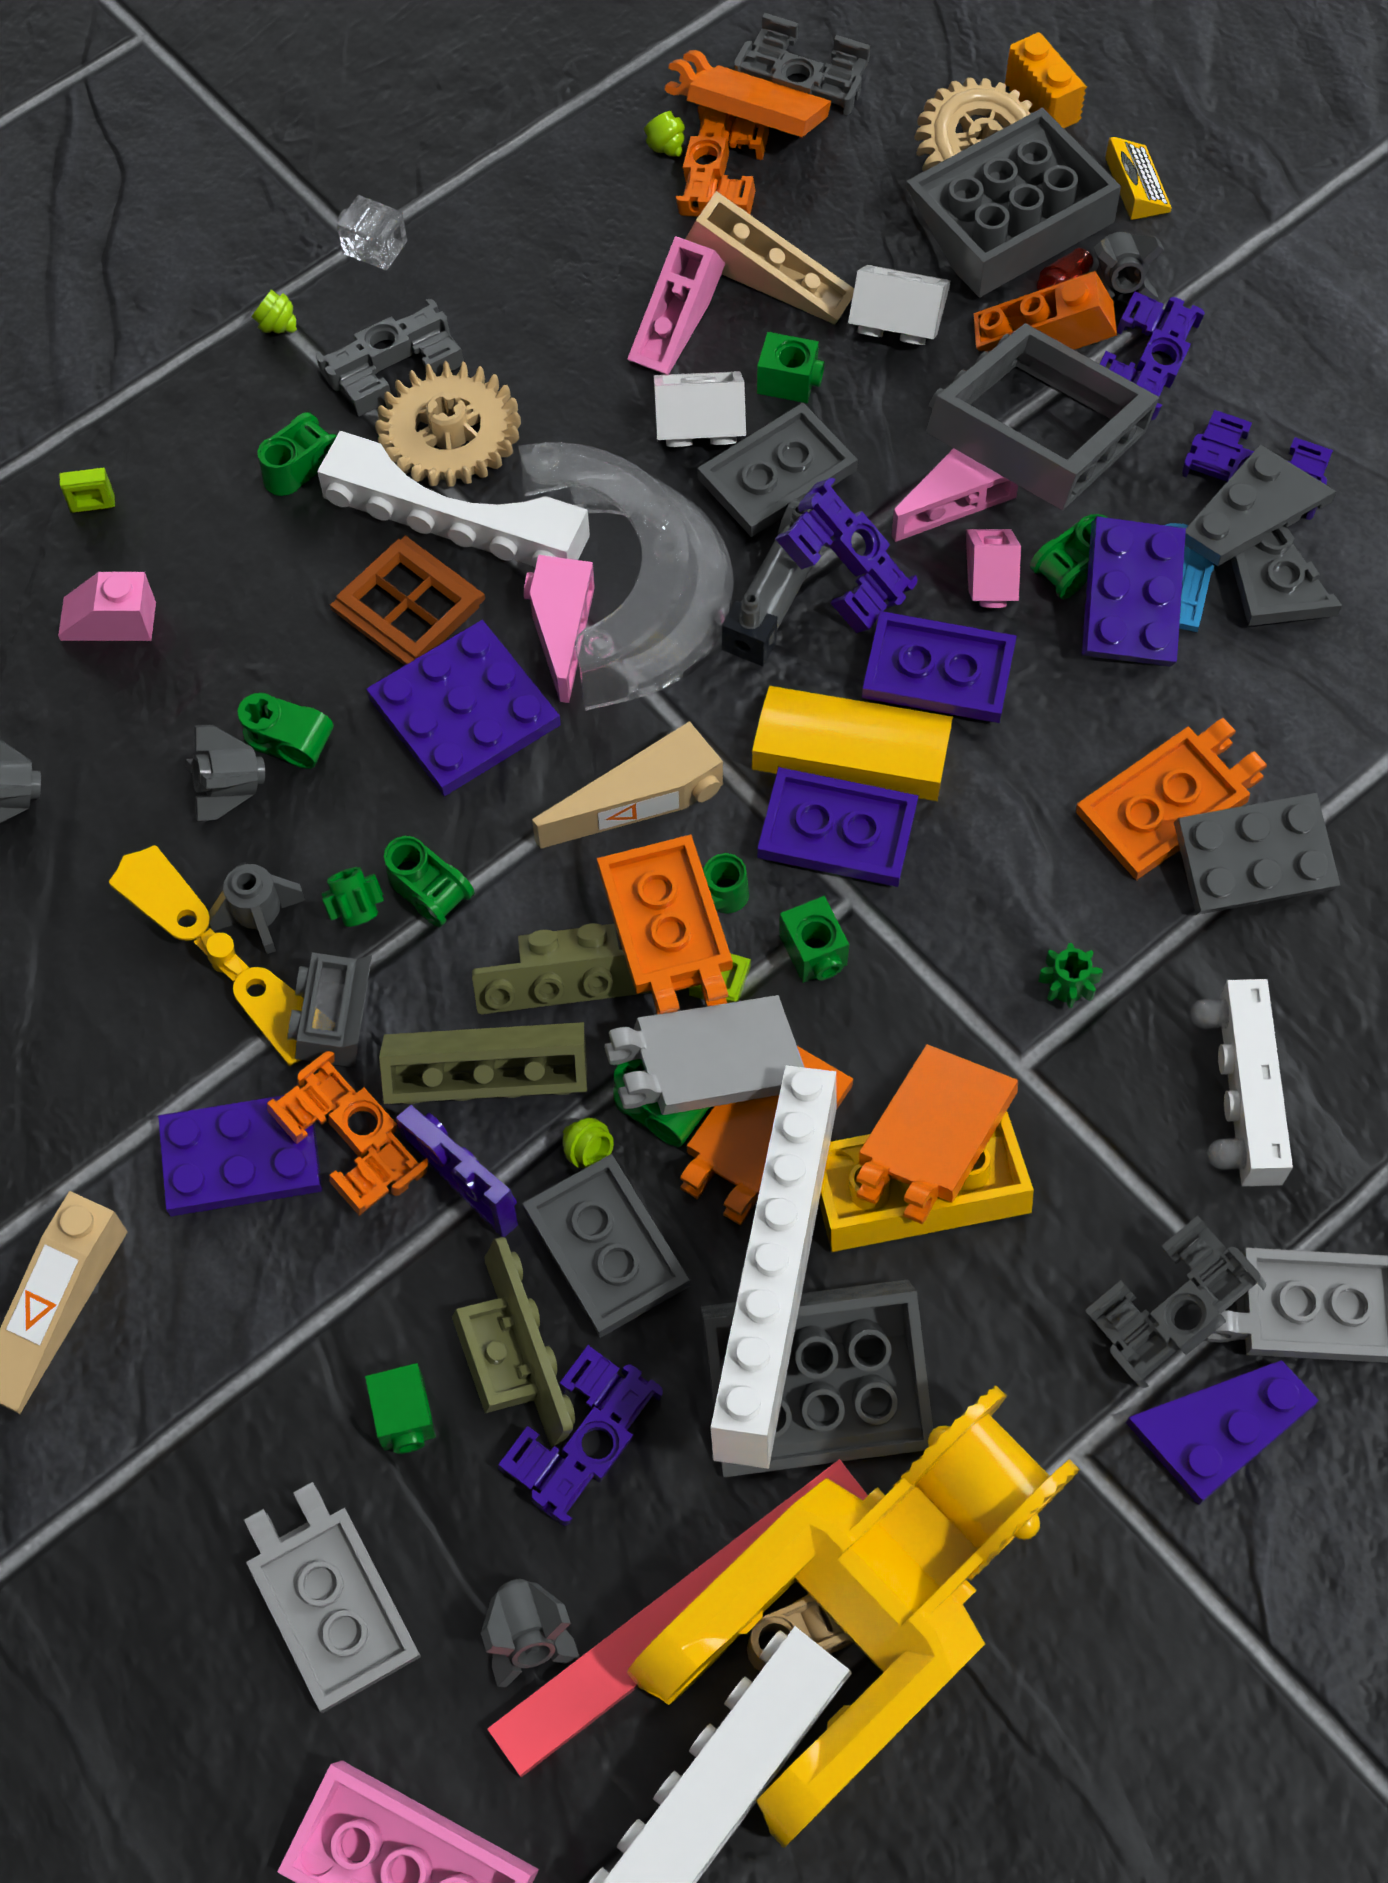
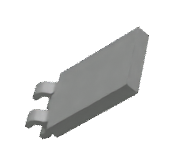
(706, 1055)
(1313, 1307)
(329, 1601)

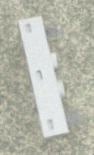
(1254, 1083)

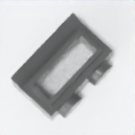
(331, 1008)

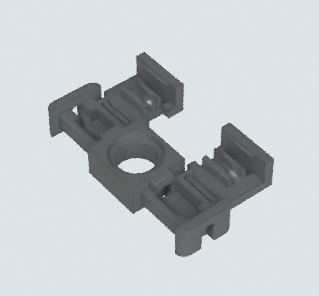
(775, 64)
(353, 361)
(1220, 1285)

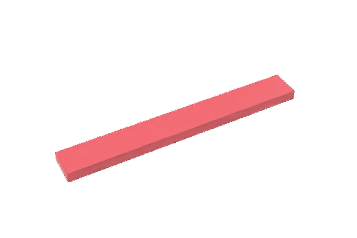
(600, 1676)

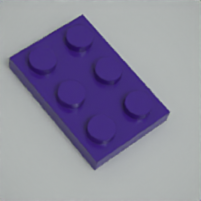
(1134, 591)
(939, 667)
(837, 826)
(233, 1158)

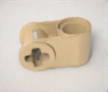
(807, 1617)

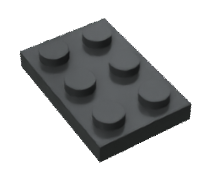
(774, 467)
(1256, 853)
(606, 1245)

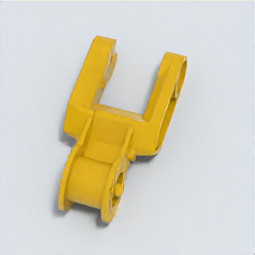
(887, 1576)

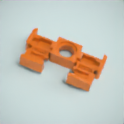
(715, 136)
(332, 1094)

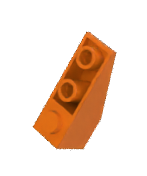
(1069, 312)

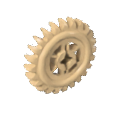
(957, 105)
(449, 408)

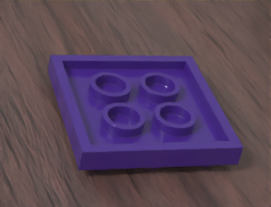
(463, 707)

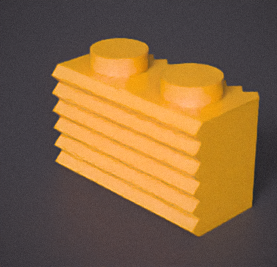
(1045, 79)

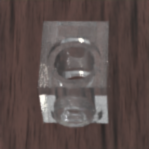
(371, 232)

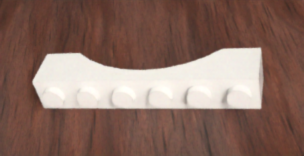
(366, 479)

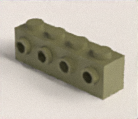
(483, 1063)

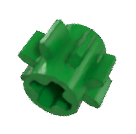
(352, 896)
(1083, 975)

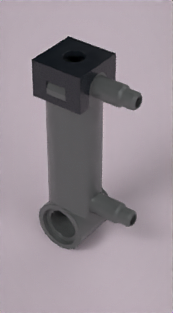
(753, 623)

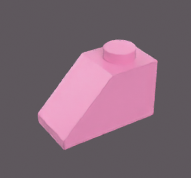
(993, 566)
(109, 609)

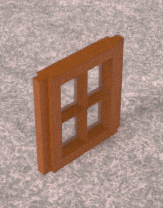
(434, 574)

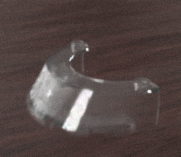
(682, 580)

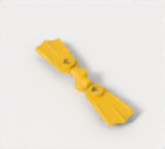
(165, 897)

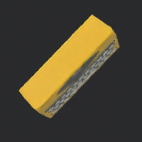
(1138, 178)

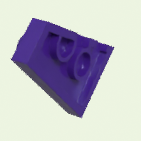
(459, 1169)
(1222, 1427)

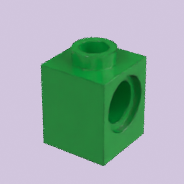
(789, 367)
(809, 922)
(400, 1409)

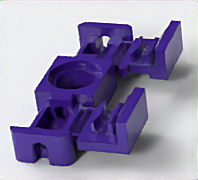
(1168, 331)
(1222, 456)
(833, 518)
(565, 1479)

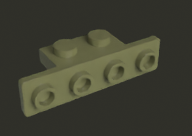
(556, 970)
(508, 1351)

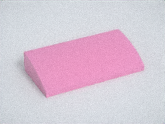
(378, 1835)

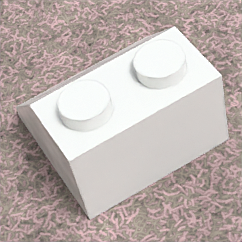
(898, 303)
(700, 407)

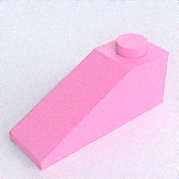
(676, 304)
(948, 493)
(560, 606)

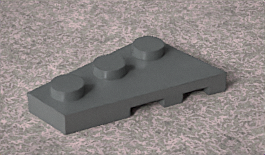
(1252, 504)
(1279, 583)

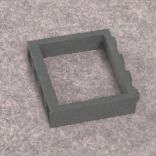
(1019, 457)

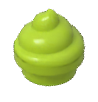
(665, 134)
(275, 314)
(587, 1142)

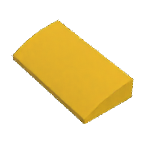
(852, 741)
(993, 1191)

